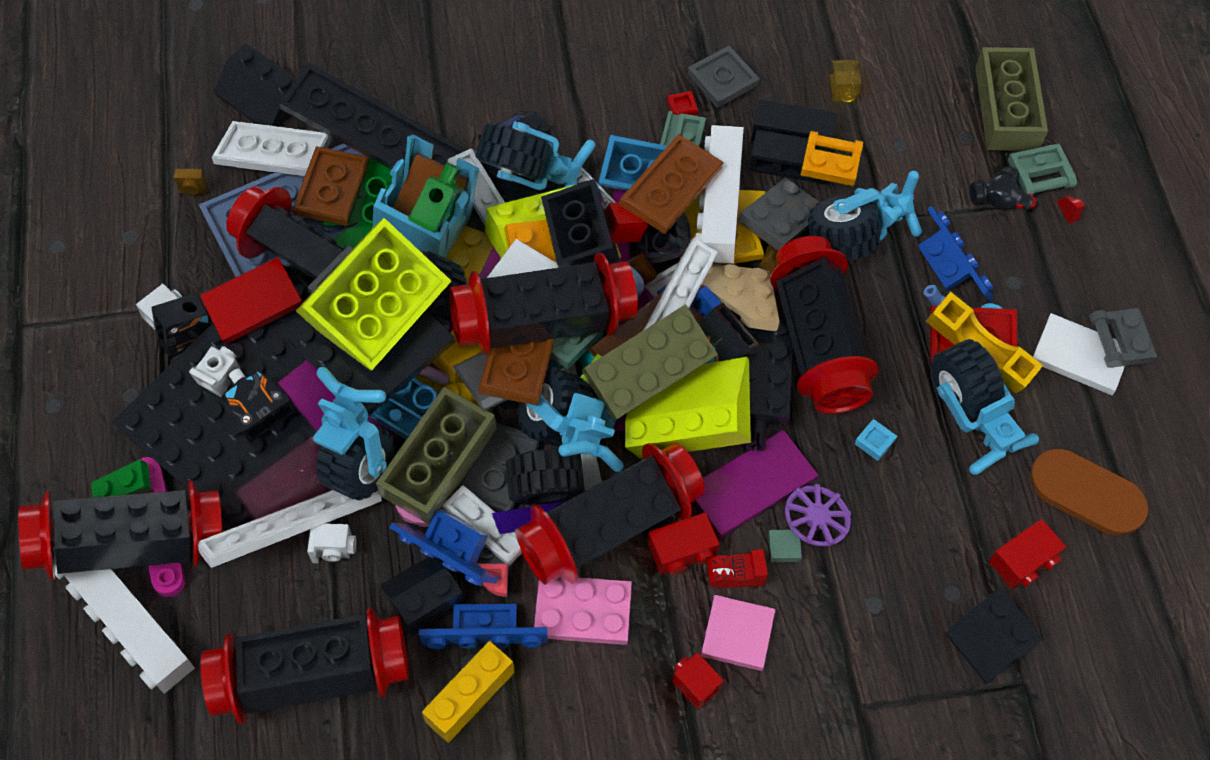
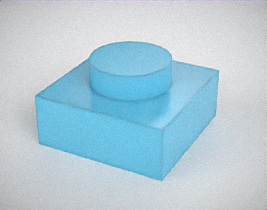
(875, 440)

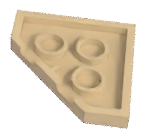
(745, 293)

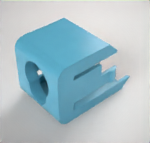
(421, 238)

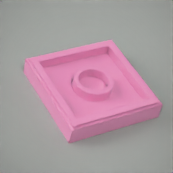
(738, 632)

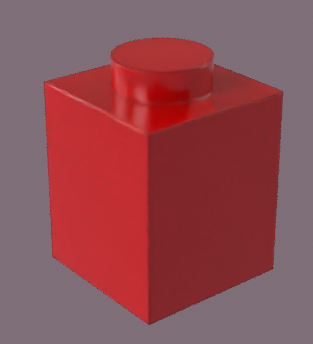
(624, 224)
(697, 680)

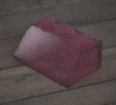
(283, 482)

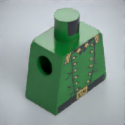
(431, 207)

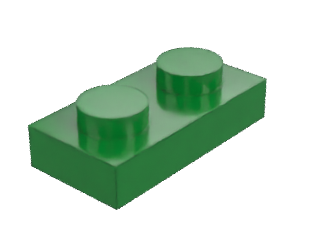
(124, 481)

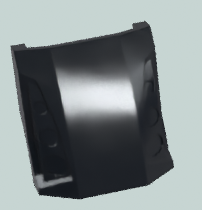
(660, 246)

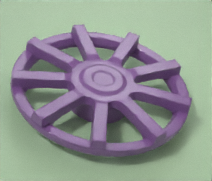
(818, 515)

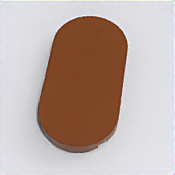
(1088, 492)

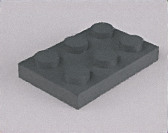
(779, 214)

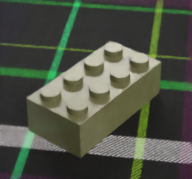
(1011, 99)
(649, 362)
(436, 455)

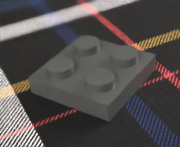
(723, 76)

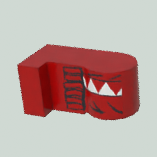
(737, 570)

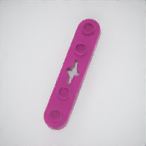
(166, 578)

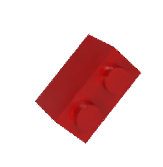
(683, 544)
(1027, 555)

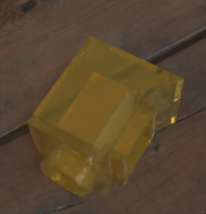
(845, 80)

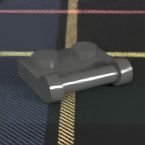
(1130, 335)

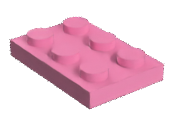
(585, 610)

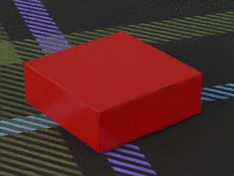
(682, 103)

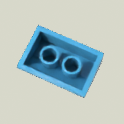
(627, 161)

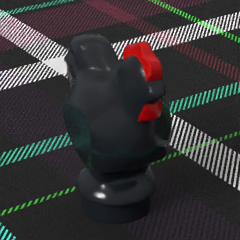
(1002, 191)

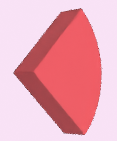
(501, 571)

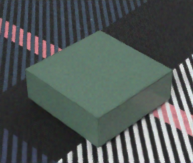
(784, 546)

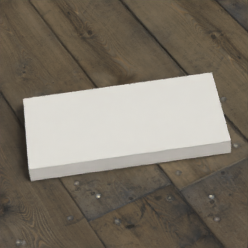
(268, 148)

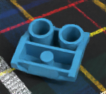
(405, 408)

